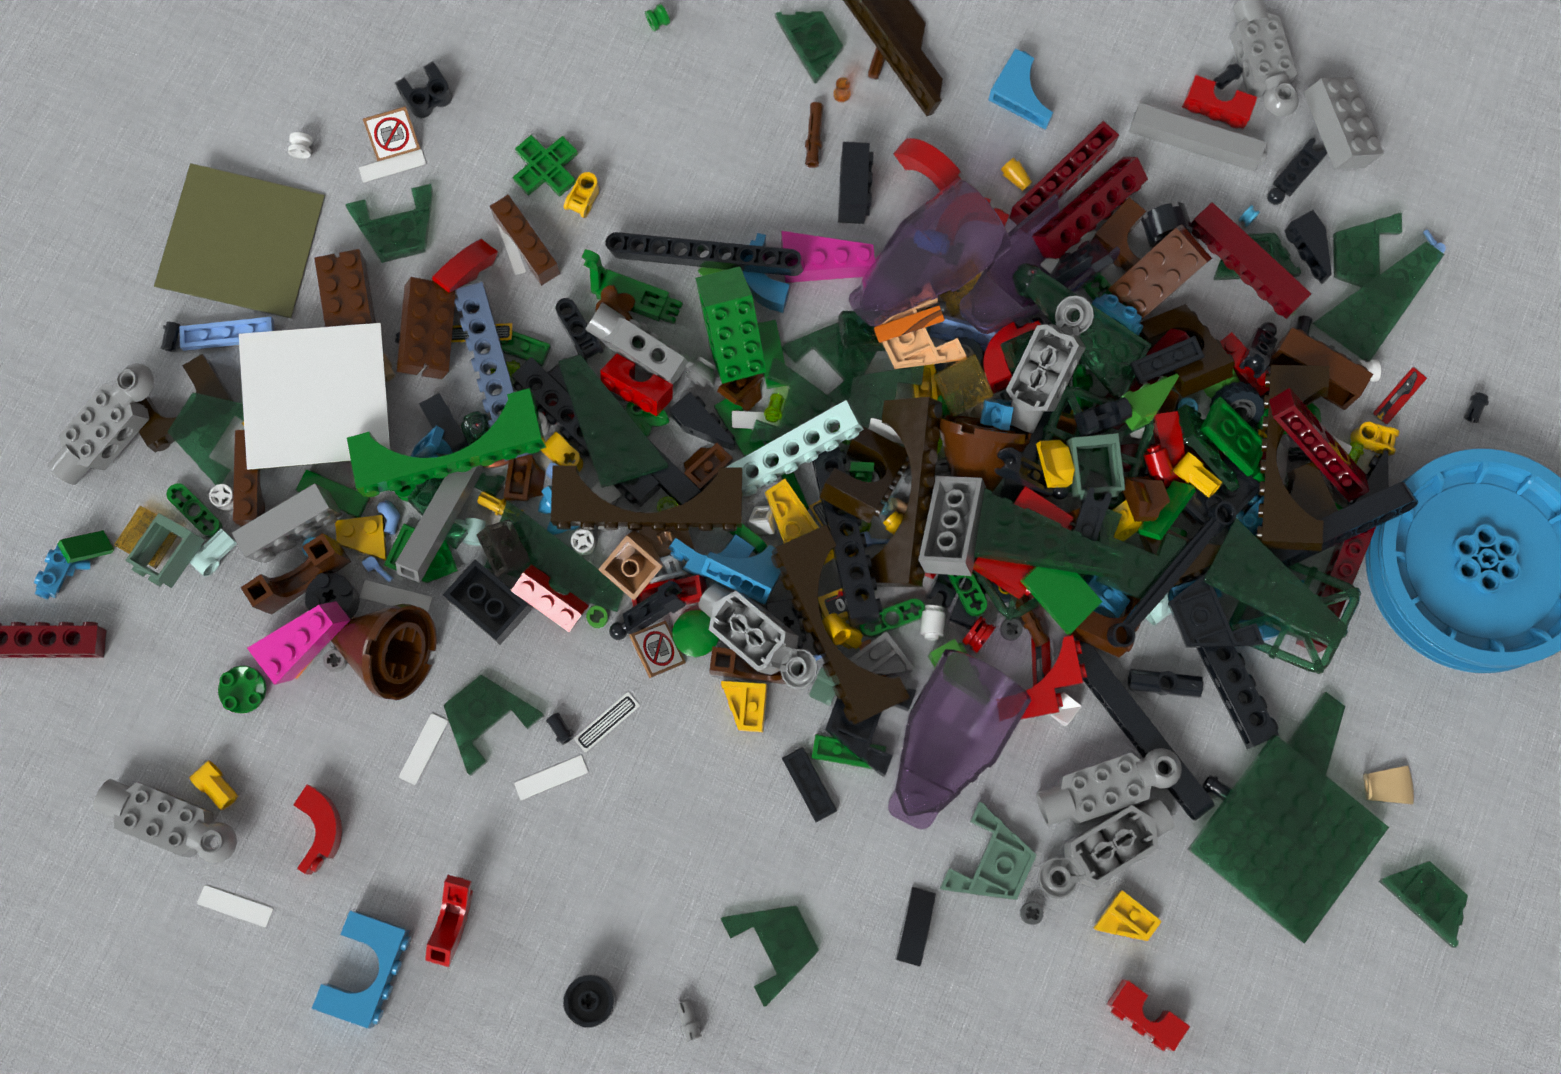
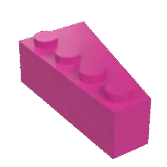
(827, 257)
(296, 644)

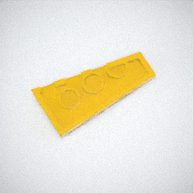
(790, 514)

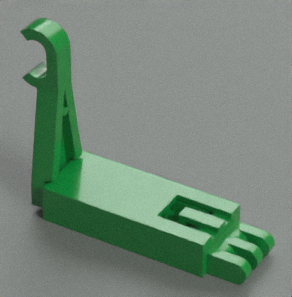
(645, 295)

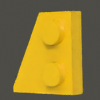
(363, 535)
(747, 704)
(1127, 919)

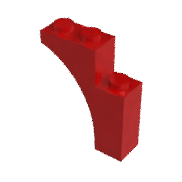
(1063, 674)

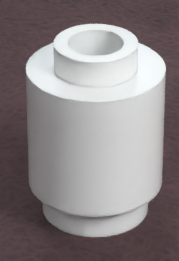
(933, 622)

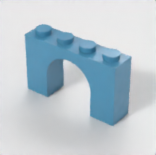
(365, 1007)

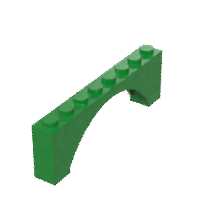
(513, 434)

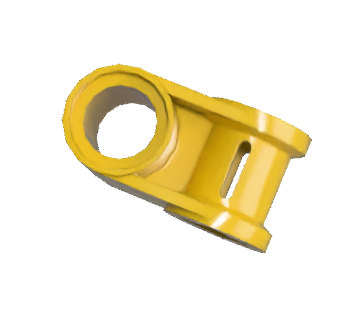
(581, 198)
(1379, 437)
(561, 451)

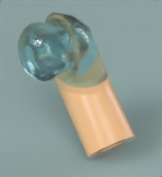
(894, 504)

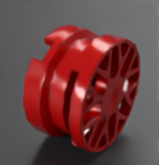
(978, 634)

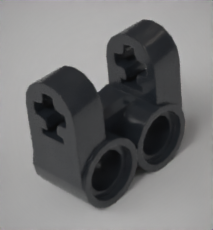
(428, 94)
(1103, 417)

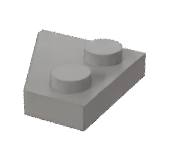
(882, 657)

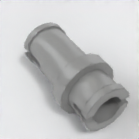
(688, 1021)

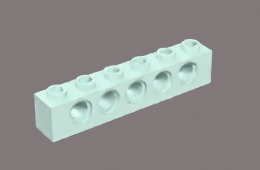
(800, 436)

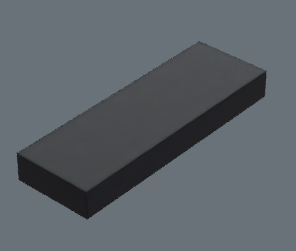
(1167, 360)
(809, 784)

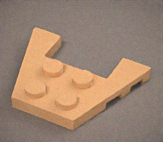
(917, 347)

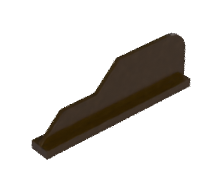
(898, 35)

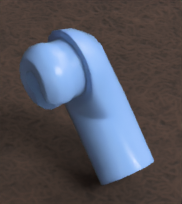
(391, 514)

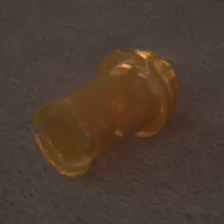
(842, 92)

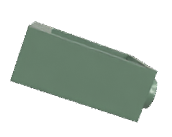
(1113, 444)
(151, 542)

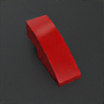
(465, 266)
(1169, 435)
(692, 589)

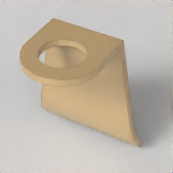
(1390, 786)

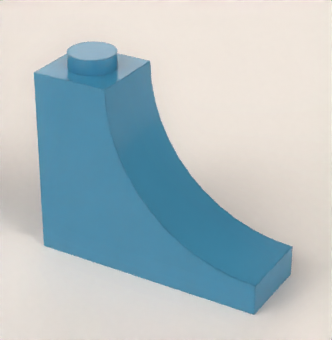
(1015, 92)
(751, 575)

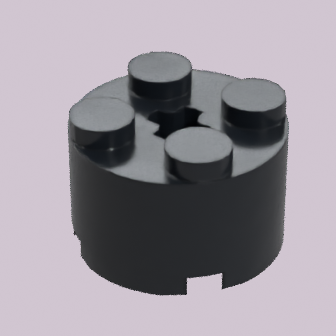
(1163, 221)
(331, 585)
(582, 1013)

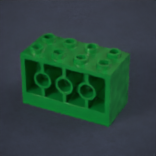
(731, 324)

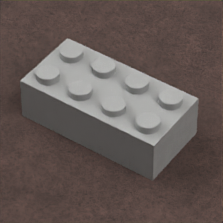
(1343, 123)
(287, 524)
(952, 526)

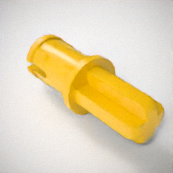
(492, 503)

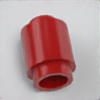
(1158, 462)

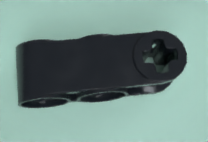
(584, 342)

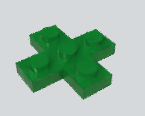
(545, 165)

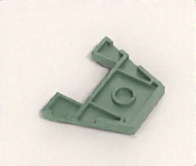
(1002, 866)

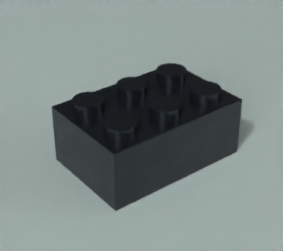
(855, 182)
(487, 602)

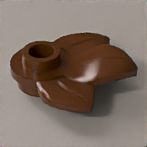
(619, 302)

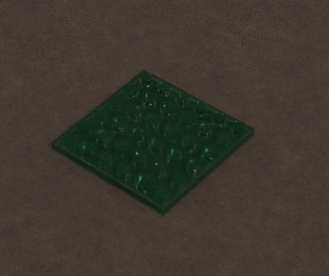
(1288, 838)

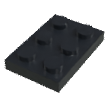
(1199, 503)

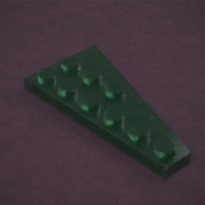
(1372, 311)
(1261, 580)

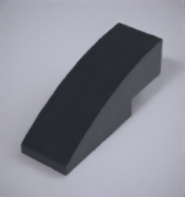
(439, 414)
(915, 927)

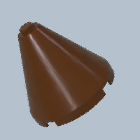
(974, 447)
(389, 649)

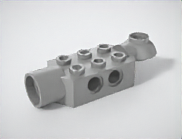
(1264, 57)
(618, 335)
(1048, 364)
(104, 425)
(757, 636)
(1107, 786)
(165, 820)
(1107, 848)

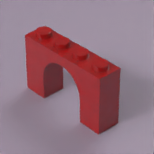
(1008, 574)

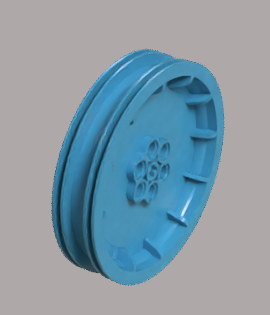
(1418, 562)

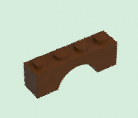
(526, 240)
(247, 493)
(729, 664)

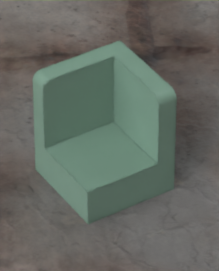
(823, 688)

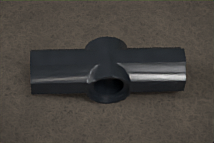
(1151, 682)

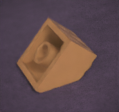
(632, 564)

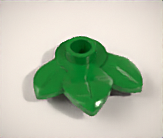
(646, 420)

